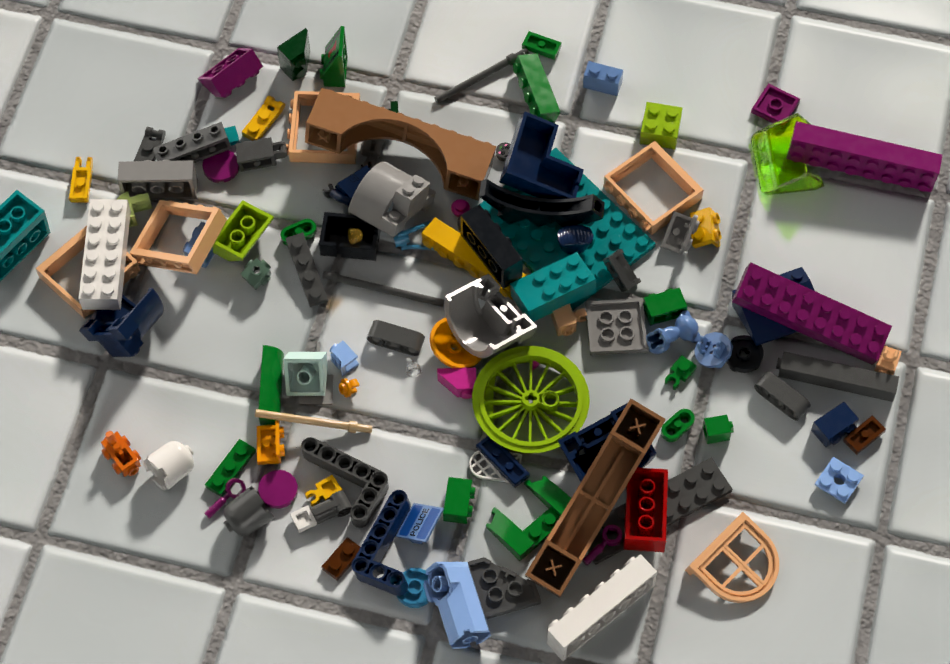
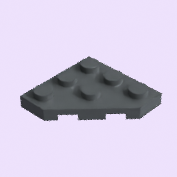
(501, 589)

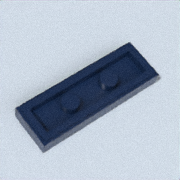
(503, 461)

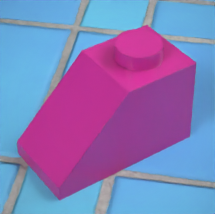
(458, 380)

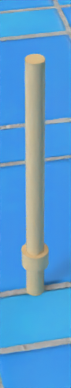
(351, 426)

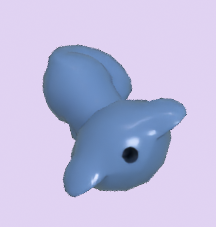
(685, 328)

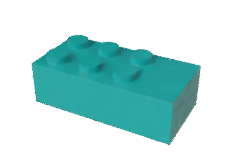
(553, 287)

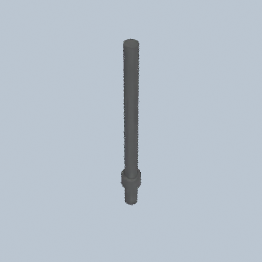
(510, 60)

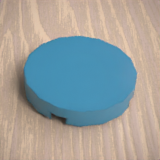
(416, 595)

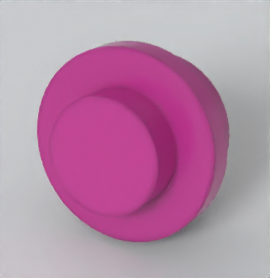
(459, 207)

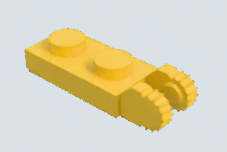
(81, 181)

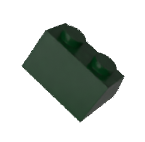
(295, 55)

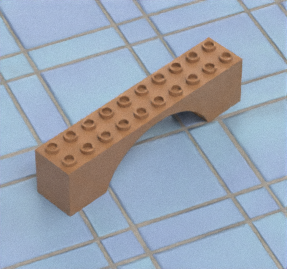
(342, 121)
(595, 498)

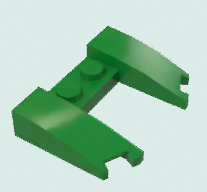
(523, 542)

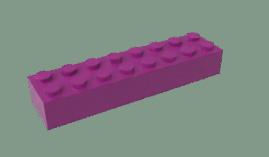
(864, 157)
(811, 313)

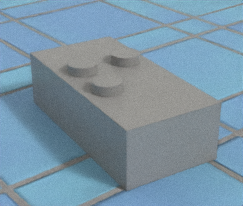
(159, 179)

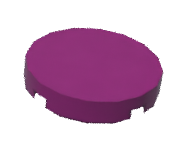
(221, 167)
(278, 489)

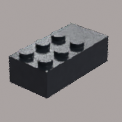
(491, 246)

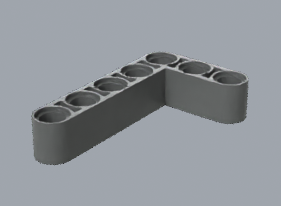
(350, 474)

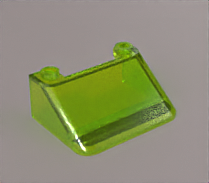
(774, 171)

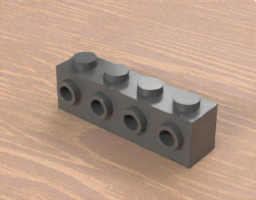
(195, 146)

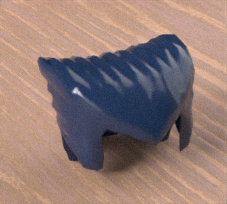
(575, 238)

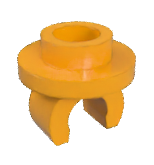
(348, 387)

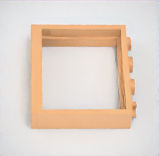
(308, 98)
(671, 167)
(199, 251)
(64, 255)

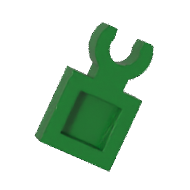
(681, 370)

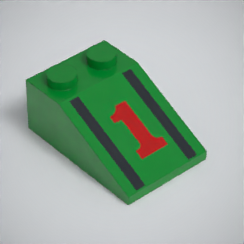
(335, 61)

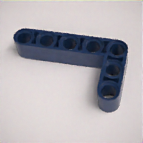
(380, 545)

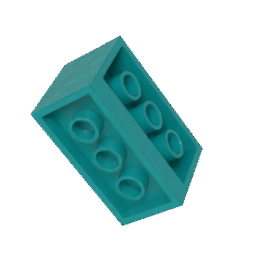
(21, 230)

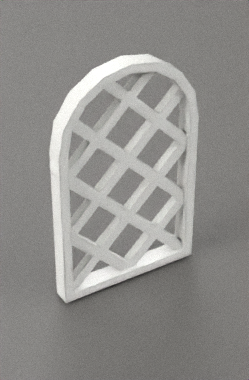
(489, 477)

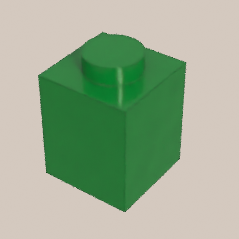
(717, 429)

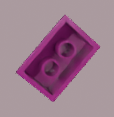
(231, 72)

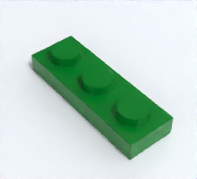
(230, 467)

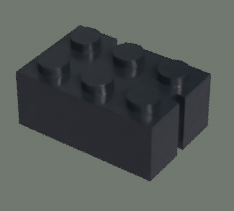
(335, 238)

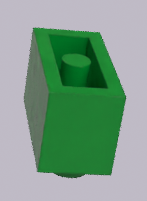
(664, 306)
(457, 500)

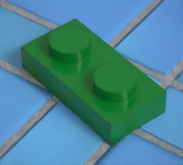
(541, 45)

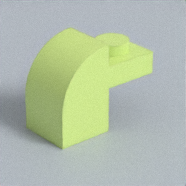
(137, 203)

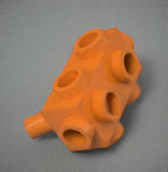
(120, 453)

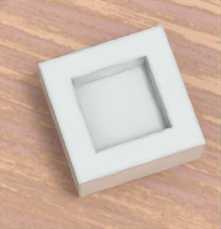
(303, 519)

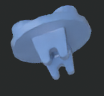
(720, 353)

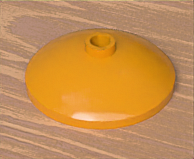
(443, 341)

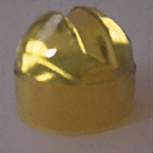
(354, 235)

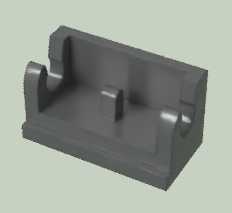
(621, 271)

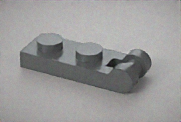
(145, 150)

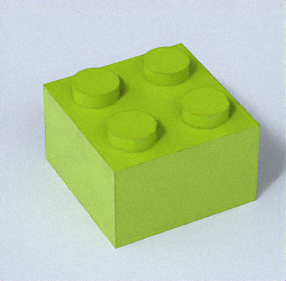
(661, 125)

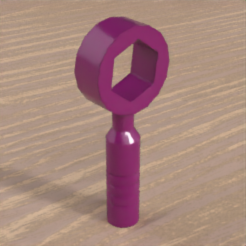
(222, 500)
(600, 547)

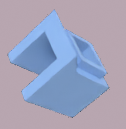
(343, 357)

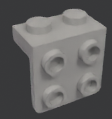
(679, 232)

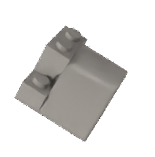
(388, 185)
(485, 329)

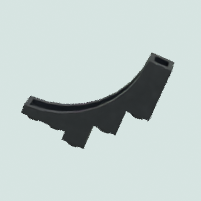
(541, 211)

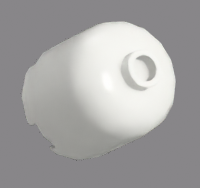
(170, 464)

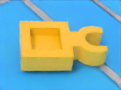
(324, 490)

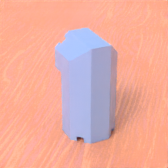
(459, 605)

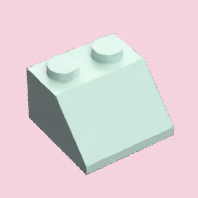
(305, 373)

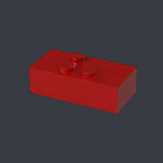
(646, 510)

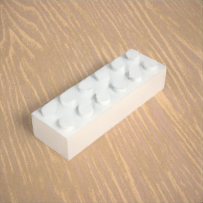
(104, 254)
(601, 607)

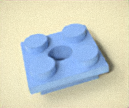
(840, 470)

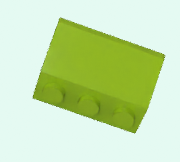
(241, 232)

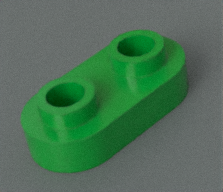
(298, 228)
(677, 426)

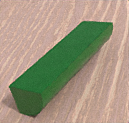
(271, 382)

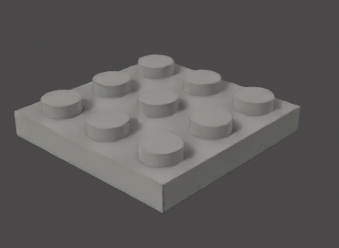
(616, 326)

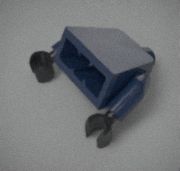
(346, 188)

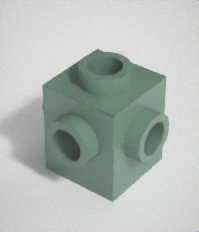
(260, 278)

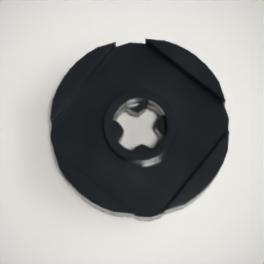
(749, 363)

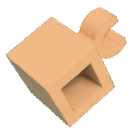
(566, 320)
(888, 360)

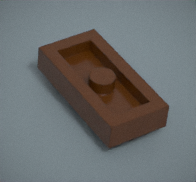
(864, 435)
(341, 559)

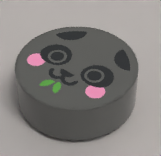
(502, 151)

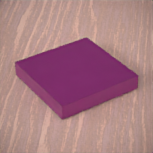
(775, 104)

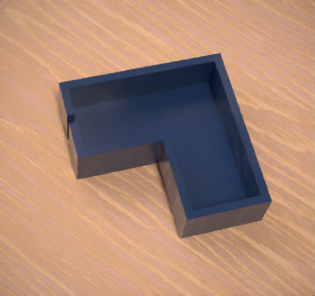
(532, 167)

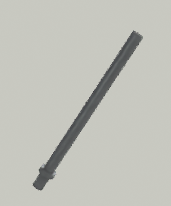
(336, 277)

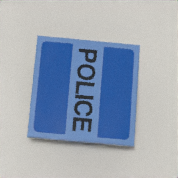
(419, 523)

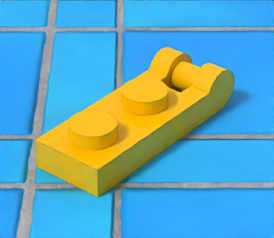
(263, 119)

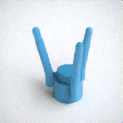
(402, 238)

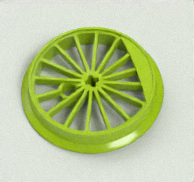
(484, 393)

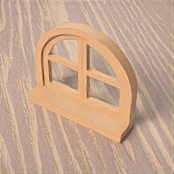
(720, 545)

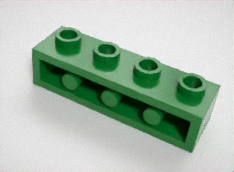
(536, 87)

